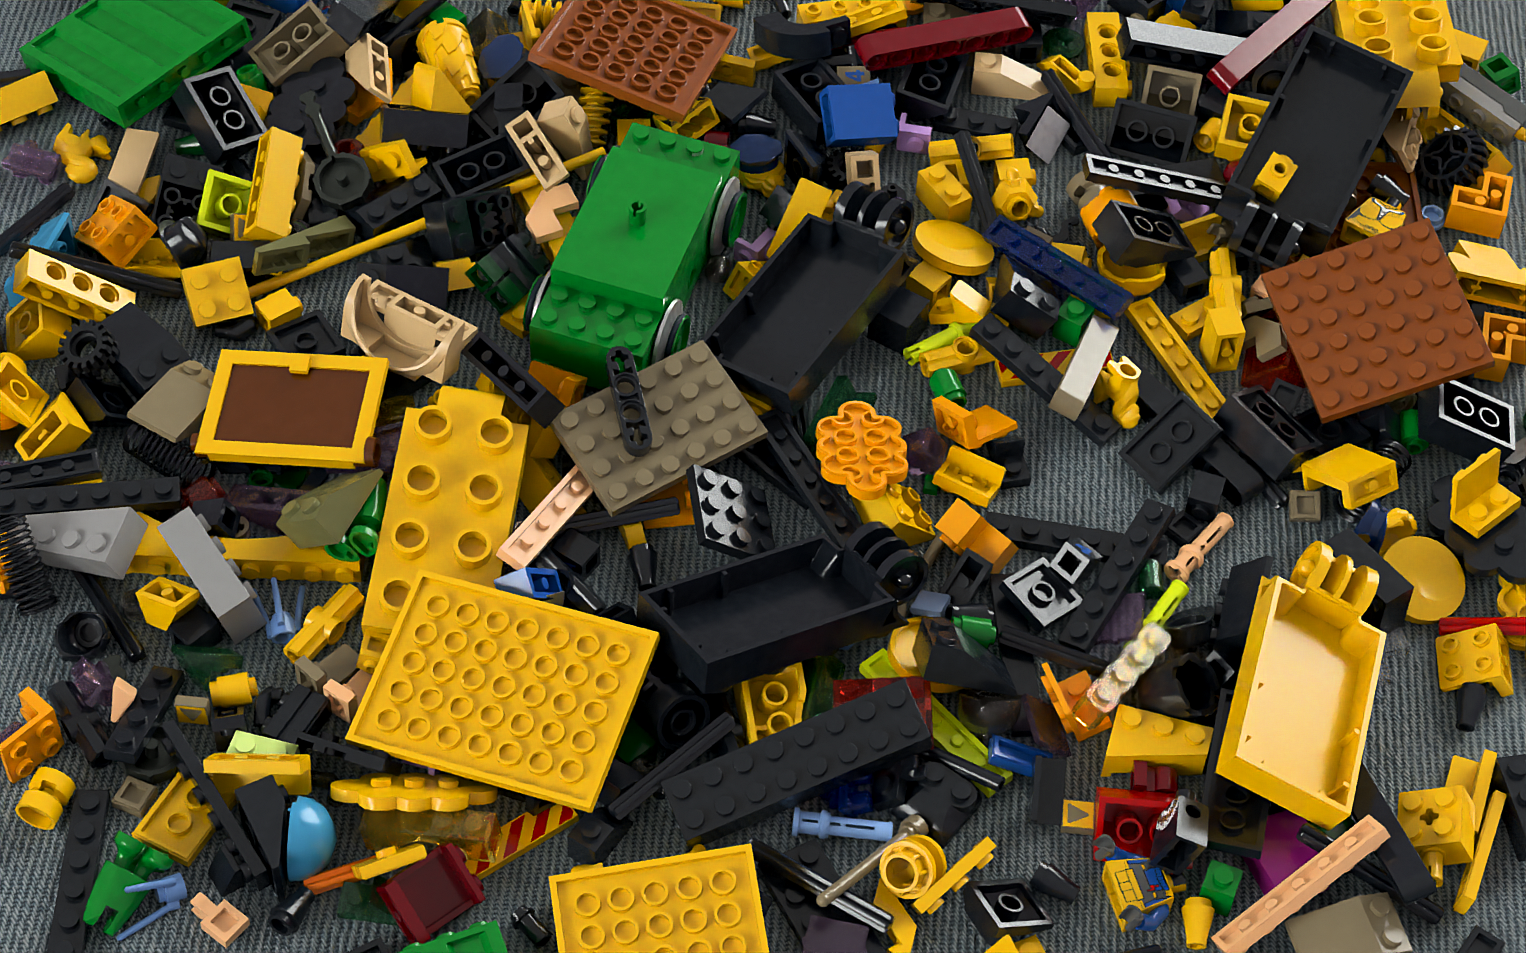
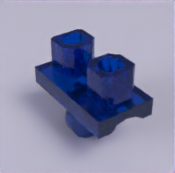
(849, 799)

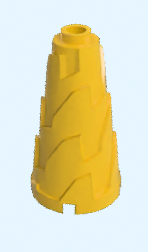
(450, 49)

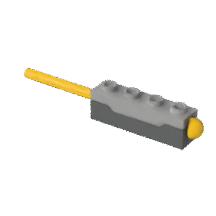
(1486, 105)

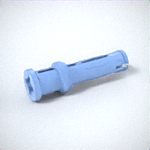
(824, 824)

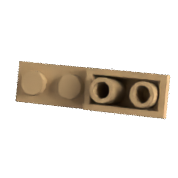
(1404, 139)

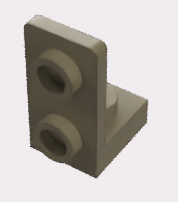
(337, 666)

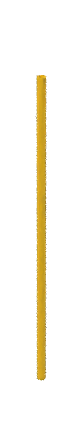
(396, 234)

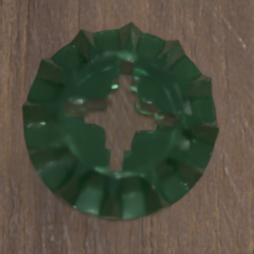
(1067, 38)

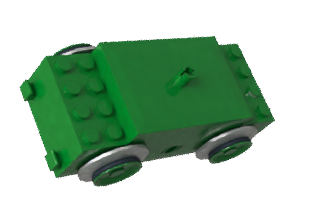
(635, 253)

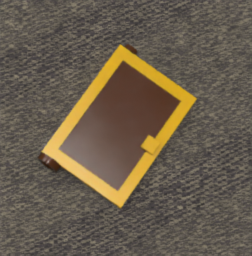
(293, 410)

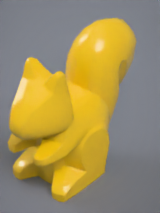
(77, 152)
(1122, 388)

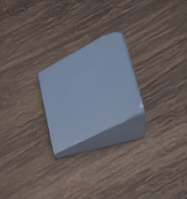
(930, 604)

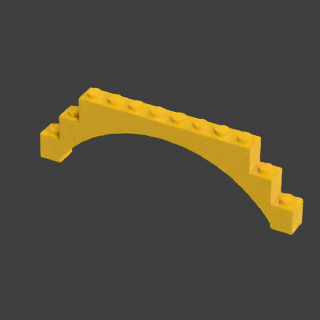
(254, 557)

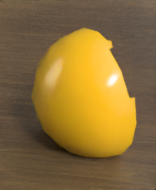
(1135, 280)

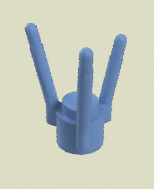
(282, 625)
(167, 889)

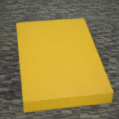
(178, 822)

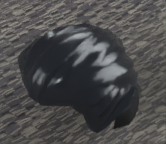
(82, 636)

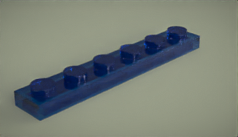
(1058, 267)

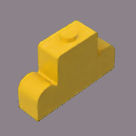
(1488, 275)

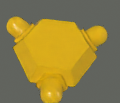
(1016, 198)

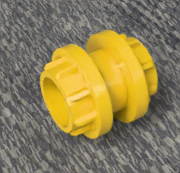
(912, 866)

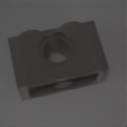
(485, 29)

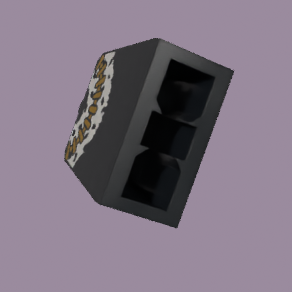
(1180, 833)

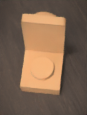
(347, 697)

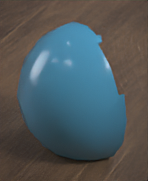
(309, 840)

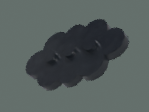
(332, 92)
(1496, 552)

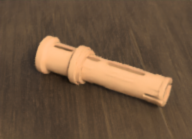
(1192, 555)

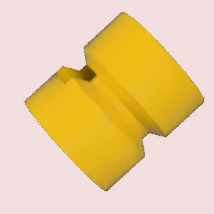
(45, 799)

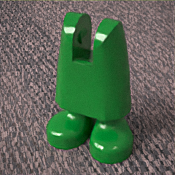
(362, 533)
(115, 877)

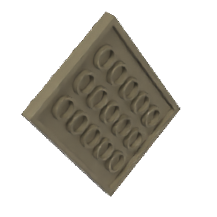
(692, 418)

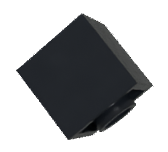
(900, 320)

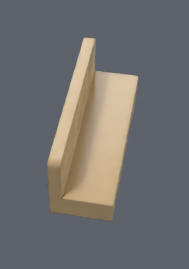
(134, 158)

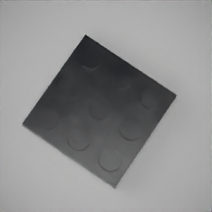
(729, 514)

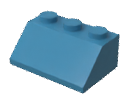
(53, 235)

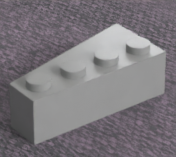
(86, 540)
(212, 574)

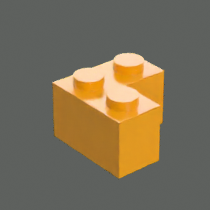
(1480, 210)
(1506, 342)
(966, 528)

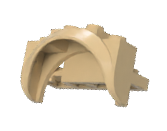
(413, 335)

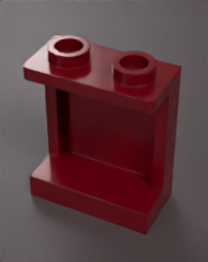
(431, 892)

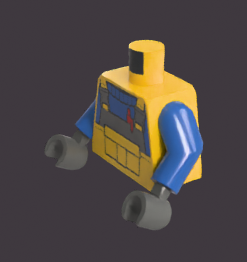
(1136, 890)

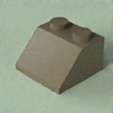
(1171, 89)

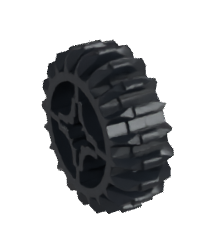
(1447, 155)

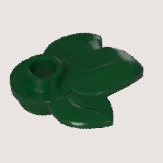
(289, 479)

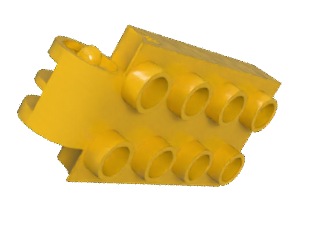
(1409, 34)
(447, 498)
(1306, 688)

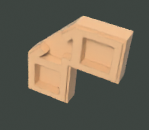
(542, 216)

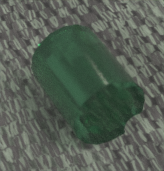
(1151, 580)

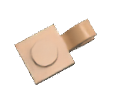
(221, 921)

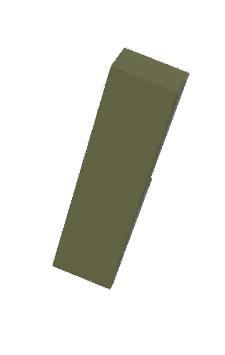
(296, 249)

